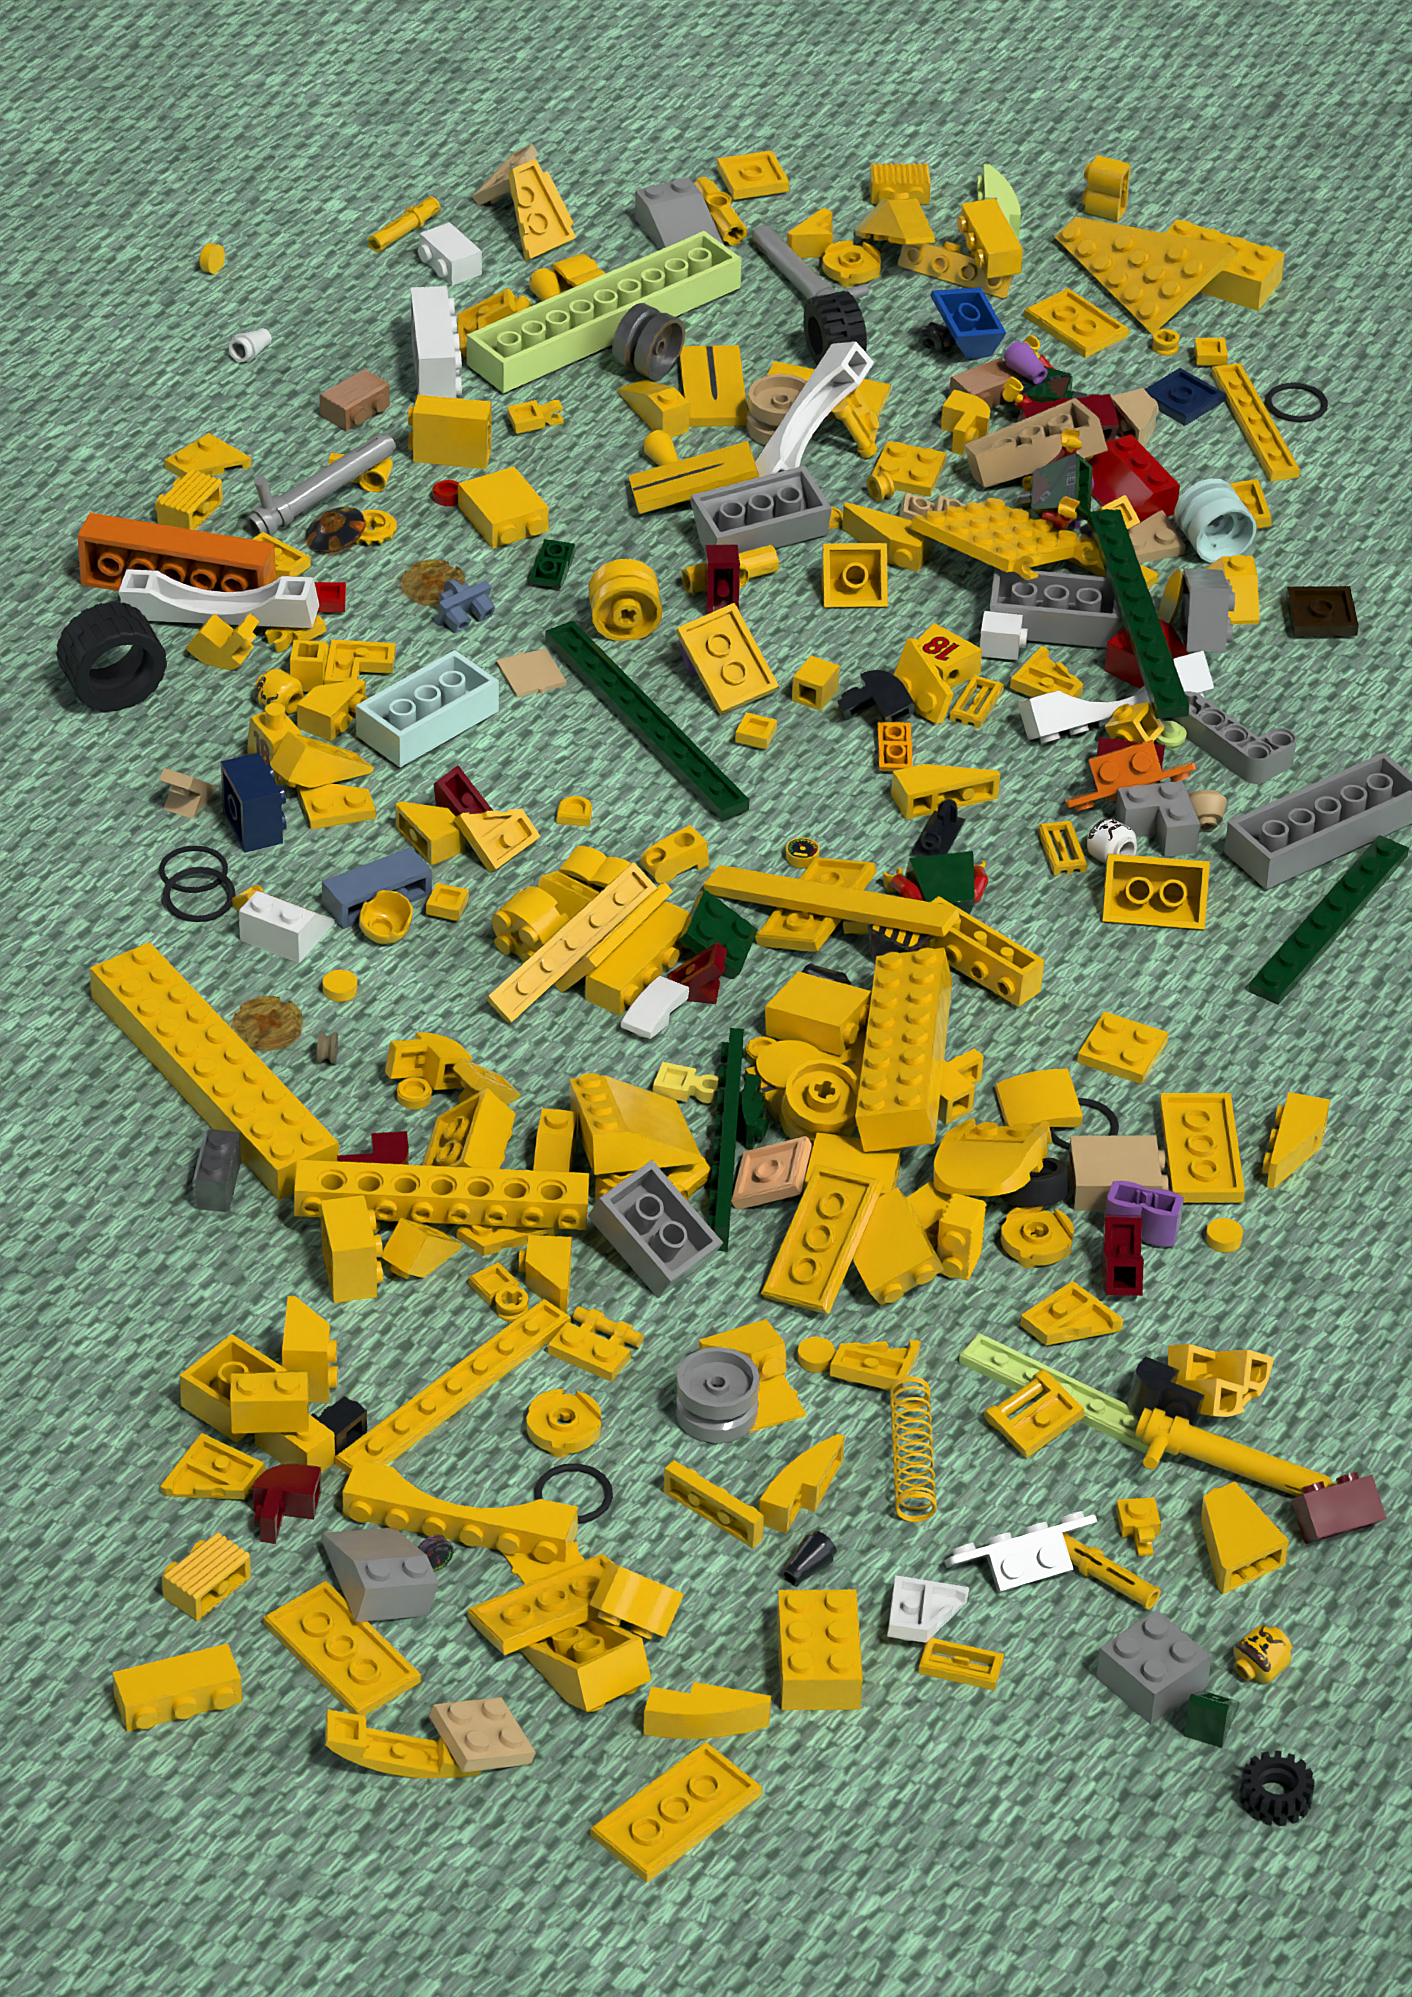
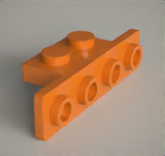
(1125, 769)

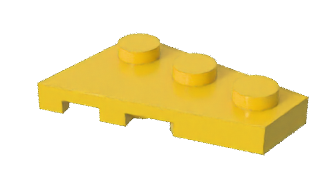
(537, 211)

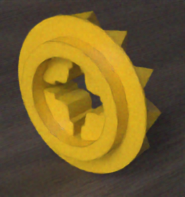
(384, 527)

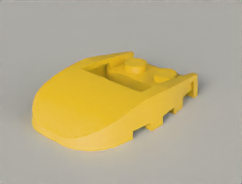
(989, 1157)

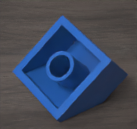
(970, 320)

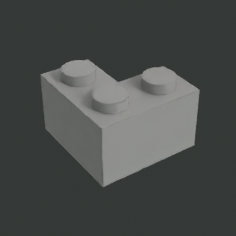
(1162, 812)

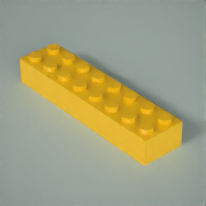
(904, 1050)

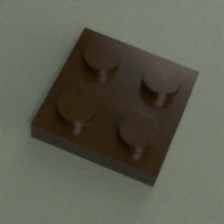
(1322, 611)

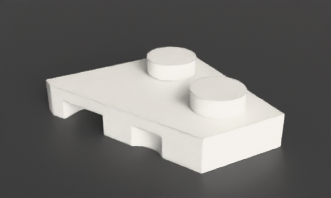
(922, 1607)

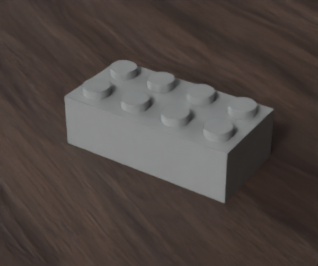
(1059, 606)

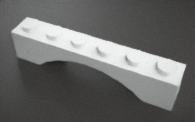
(831, 382)
(278, 604)
(1057, 711)

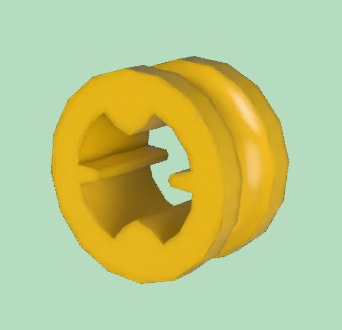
(1165, 342)
(880, 486)
(512, 1296)

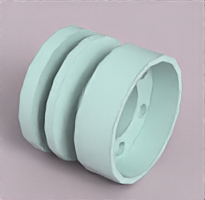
(1215, 520)

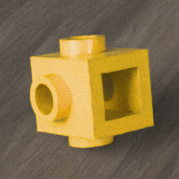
(1134, 723)

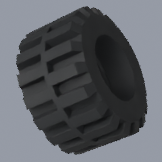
(832, 320)

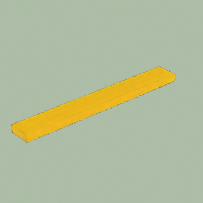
(832, 900)
(456, 1387)

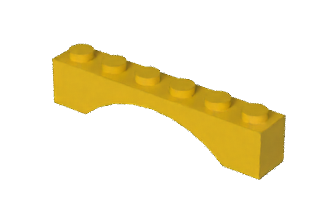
(385, 1498)

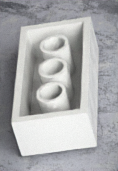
(435, 342)

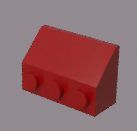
(1135, 473)

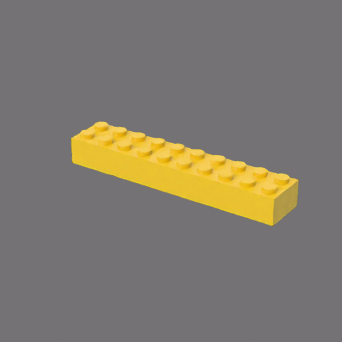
(210, 1065)

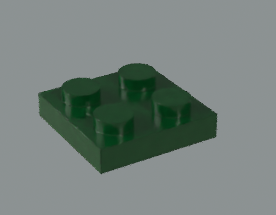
(715, 922)

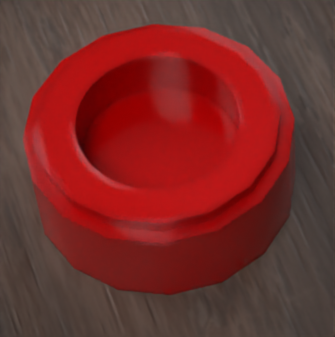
(445, 493)

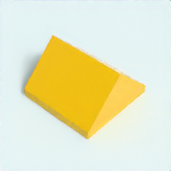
(854, 575)

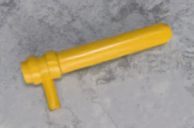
(1178, 1436)

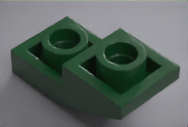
(552, 564)
(753, 1123)

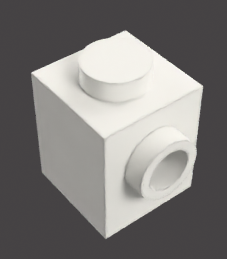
(1002, 635)

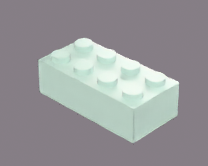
(427, 708)

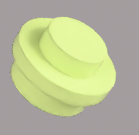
(1172, 736)

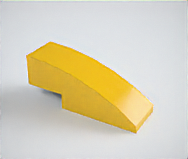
(801, 1483)
(704, 1712)

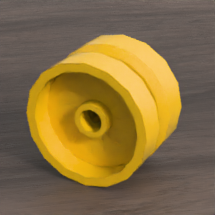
(625, 600)
(820, 1099)

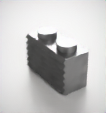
(217, 1170)

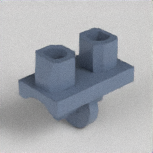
(462, 599)

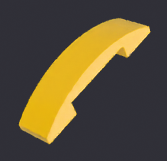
(389, 1751)

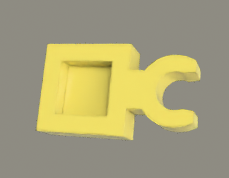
(681, 1082)

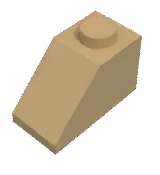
(1136, 414)

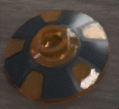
(335, 530)

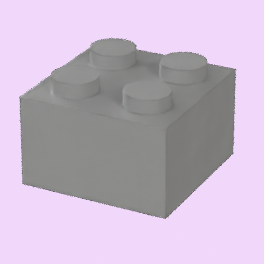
(1153, 1666)

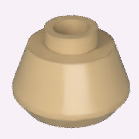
(1209, 808)

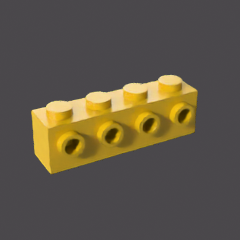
(990, 958)

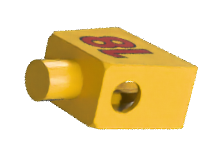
(952, 655)
(268, 731)

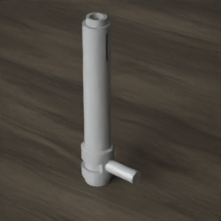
(794, 267)
(282, 509)

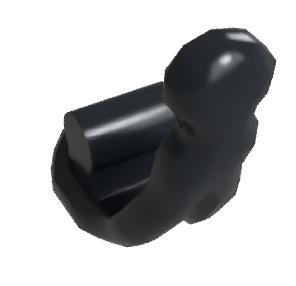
(936, 337)

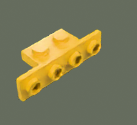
(952, 265)

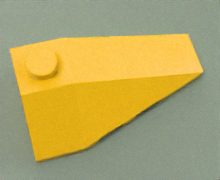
(897, 220)

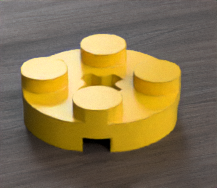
(851, 263)
(1032, 1250)
(563, 1438)

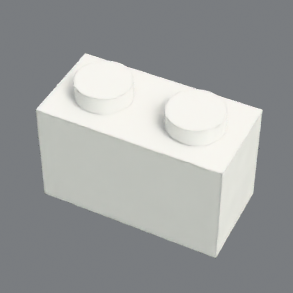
(450, 254)

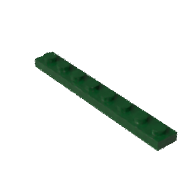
(1328, 920)
(727, 1128)

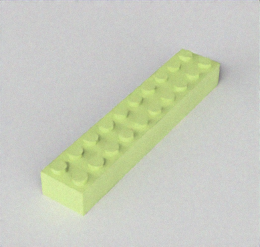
(589, 314)

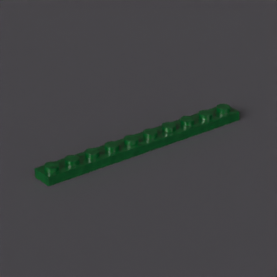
(1138, 614)
(647, 720)

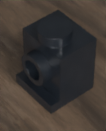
(346, 1420)

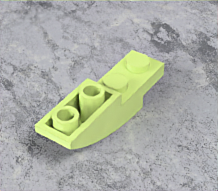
(995, 186)

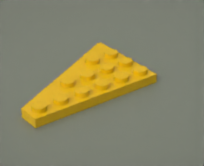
(1145, 268)

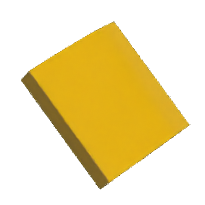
(1040, 1098)

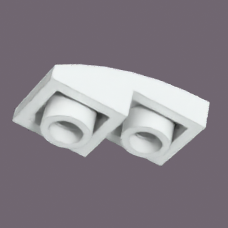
(653, 1007)

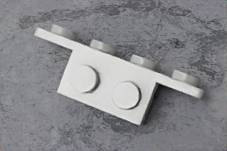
(1026, 1557)

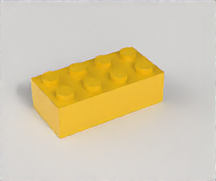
(1248, 277)

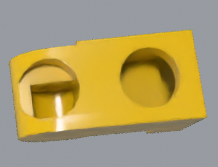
(675, 855)

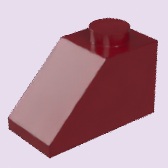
(721, 576)

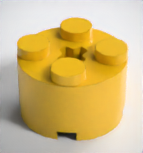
(526, 922)

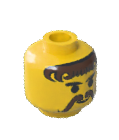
(279, 687)
(1262, 1654)

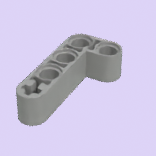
(1233, 745)

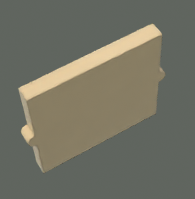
(531, 672)

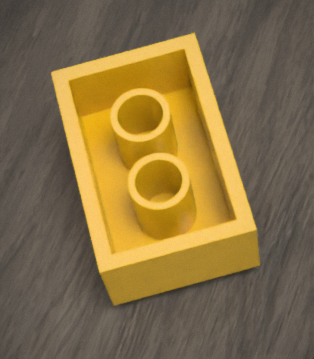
(819, 1650)

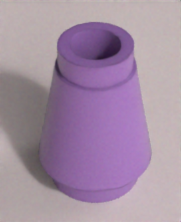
(1024, 361)

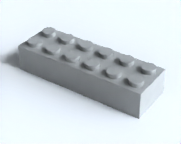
(1321, 821)

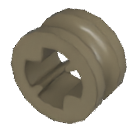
(327, 1047)

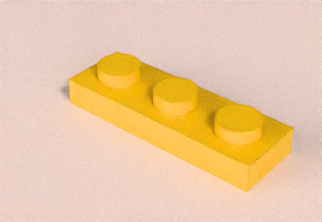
(713, 1503)

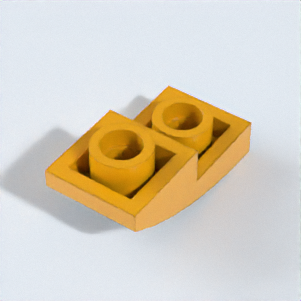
(894, 745)

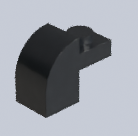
(878, 690)
(1156, 1387)

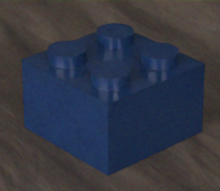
(253, 802)

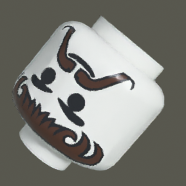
(1111, 838)

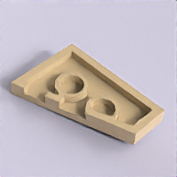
(498, 182)

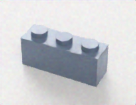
(398, 872)

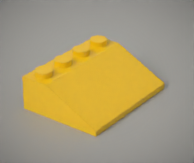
(629, 1126)

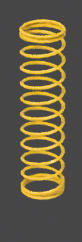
(912, 1406)

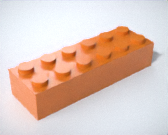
(189, 556)

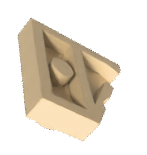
(1156, 539)

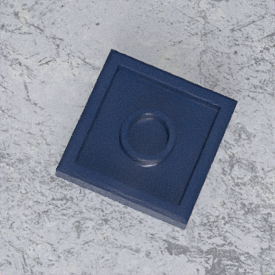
(1184, 396)

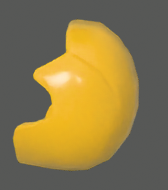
(386, 917)

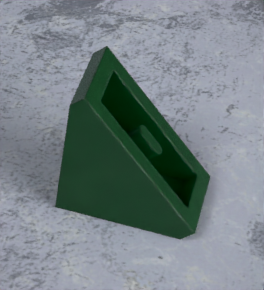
(1209, 1717)

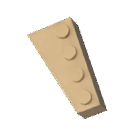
(1032, 443)

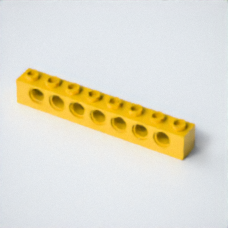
(447, 1193)

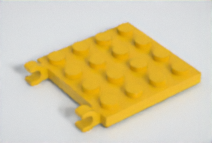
(1003, 536)

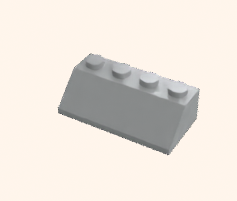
(762, 511)

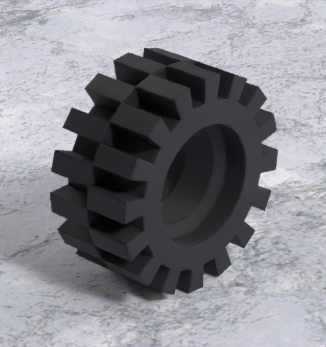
(1272, 1805)

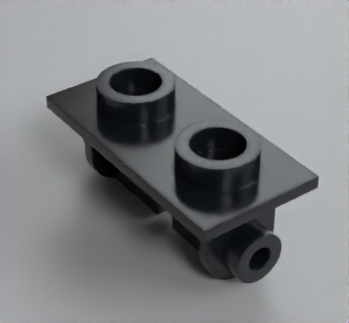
(940, 830)

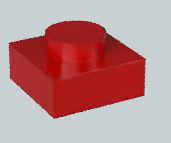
(331, 596)

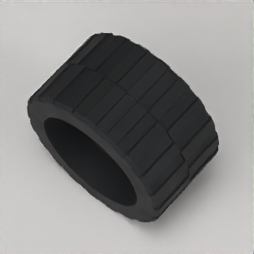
(97, 632)

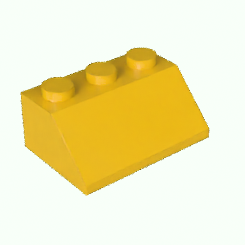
(1155, 891)
(472, 1134)

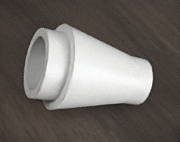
(249, 344)

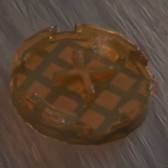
(427, 580)
(268, 1023)

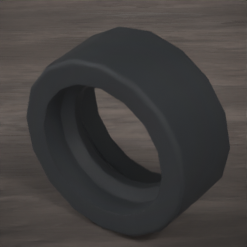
(1044, 1188)

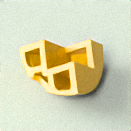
(1223, 1376)

